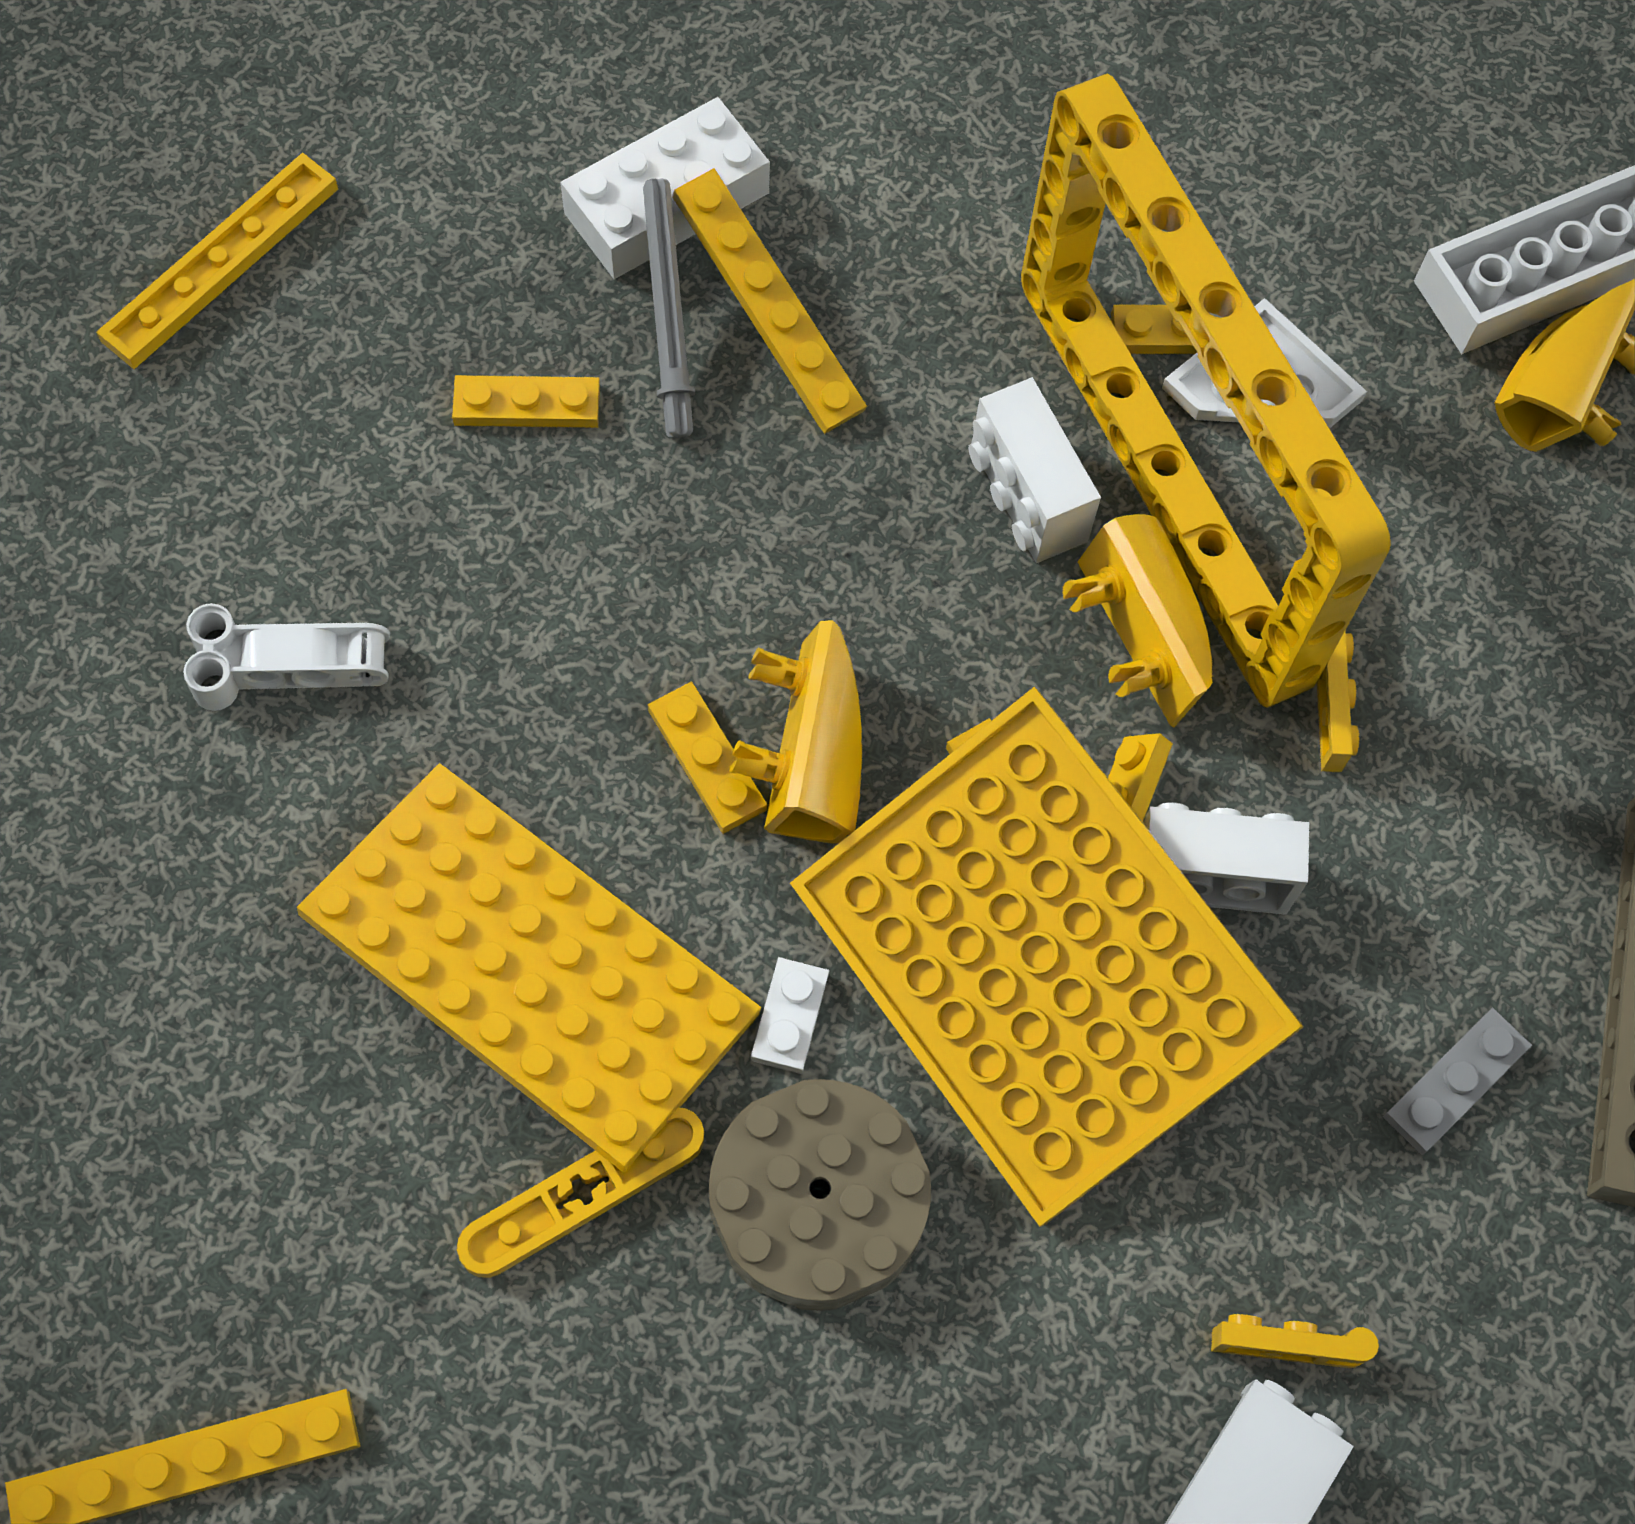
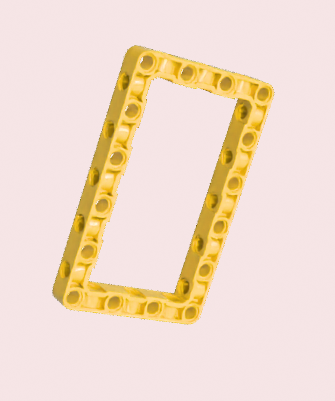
(1106, 156)

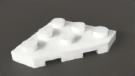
(1325, 381)

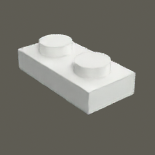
(790, 1015)

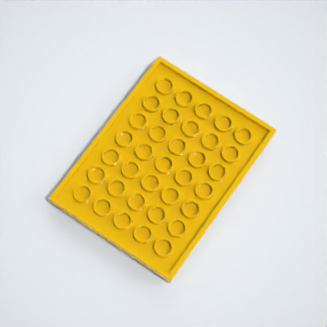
(1043, 957)

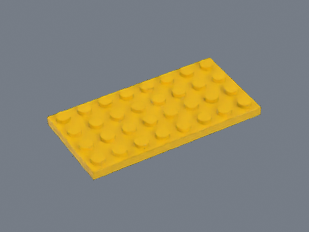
(530, 965)

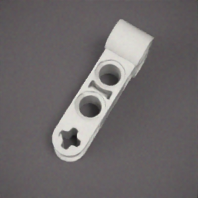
(279, 656)

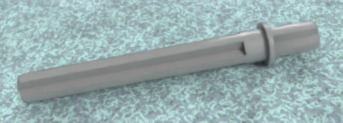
(668, 309)

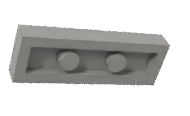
(1457, 1081)

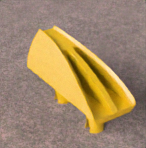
(1562, 371)
(1152, 608)
(821, 745)

